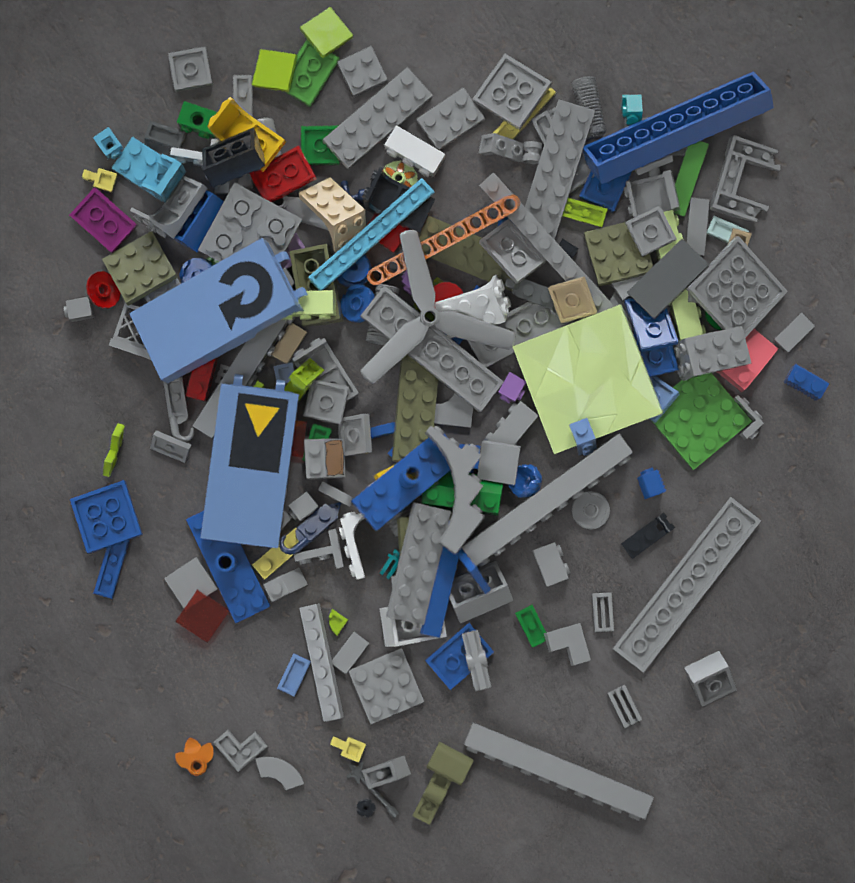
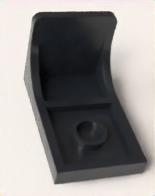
(385, 192)

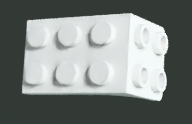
(484, 304)
(347, 532)

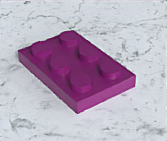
(103, 220)

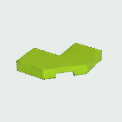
(116, 442)

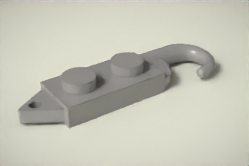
(177, 407)

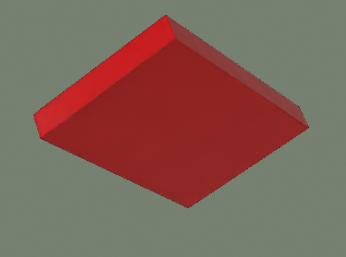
(283, 175)

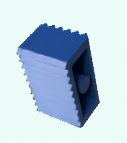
(806, 382)
(651, 483)

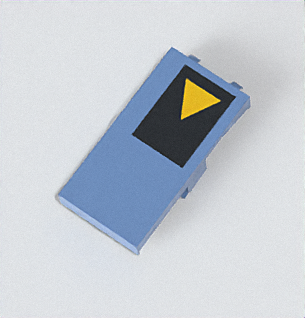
(249, 464)

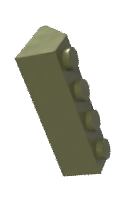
(304, 263)

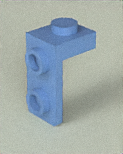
(583, 437)

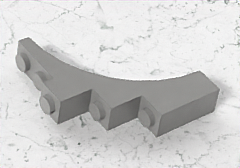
(460, 461)

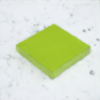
(326, 32)
(274, 70)

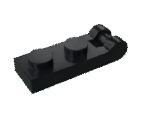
(647, 536)

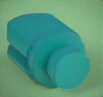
(396, 557)

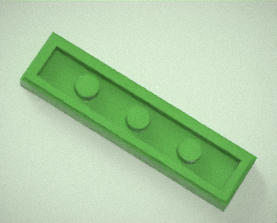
(689, 173)

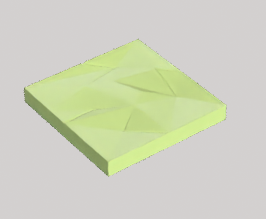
(588, 373)

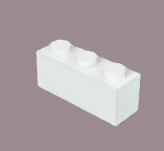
(414, 152)

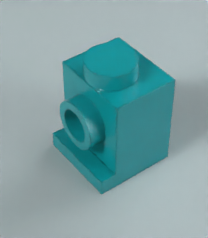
(632, 108)

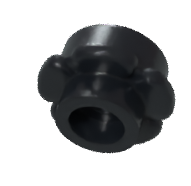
(367, 813)

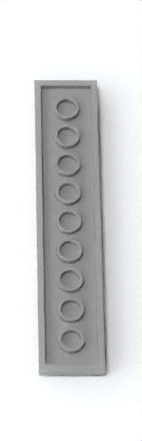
(686, 584)

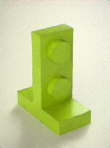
(303, 378)

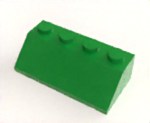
(442, 495)

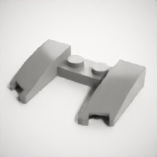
(724, 197)

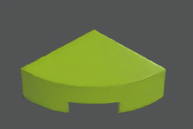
(336, 621)

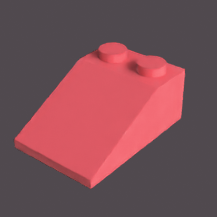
(760, 353)

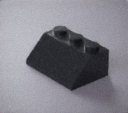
(232, 158)

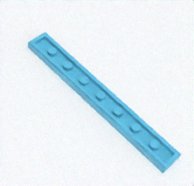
(371, 235)

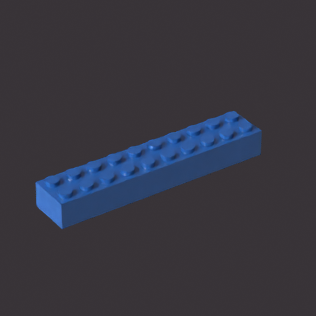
(678, 127)

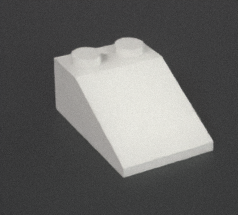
(401, 632)

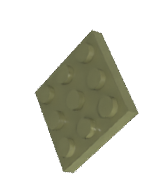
(615, 255)
(139, 268)

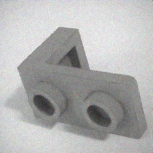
(751, 431)

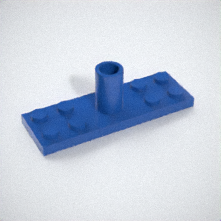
(395, 490)
(238, 582)

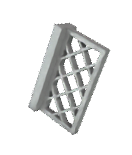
(126, 344)

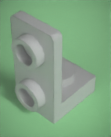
(501, 146)

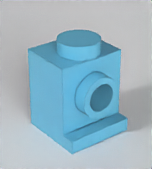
(105, 138)

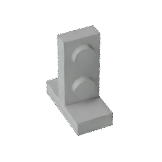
(323, 553)

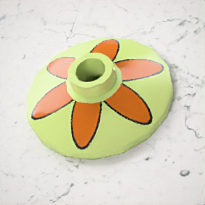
(408, 174)

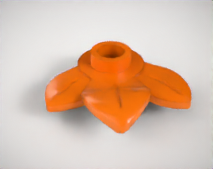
(195, 753)

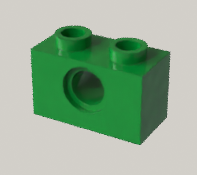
(187, 116)

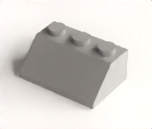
(469, 598)

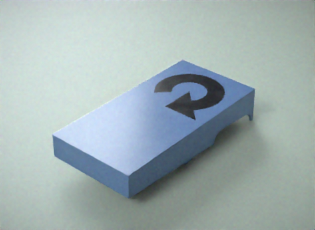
(216, 310)

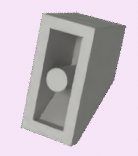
(285, 584)
(386, 772)

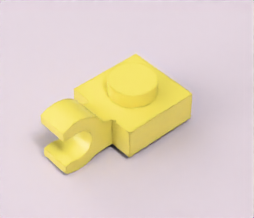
(102, 179)
(350, 749)

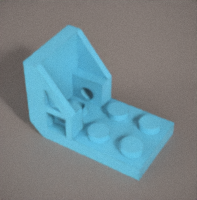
(149, 170)

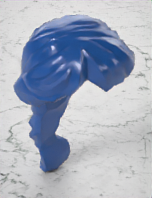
(527, 481)

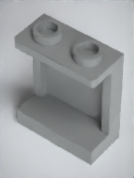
(652, 192)

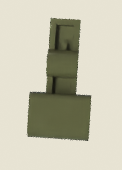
(447, 767)

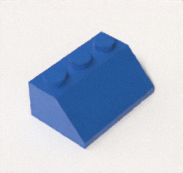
(199, 221)

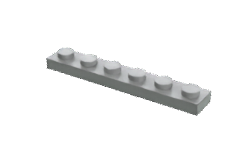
(321, 662)

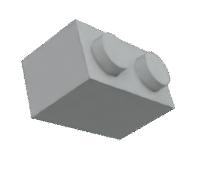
(551, 564)

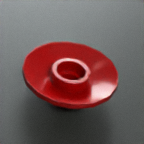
(109, 291)

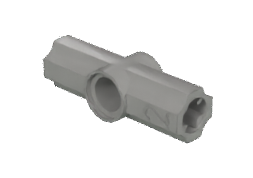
(476, 660)

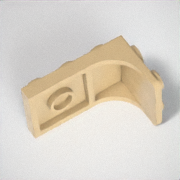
(336, 209)

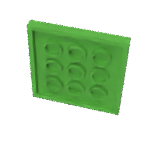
(701, 419)

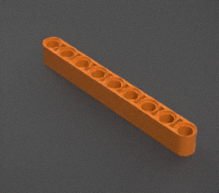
(451, 235)

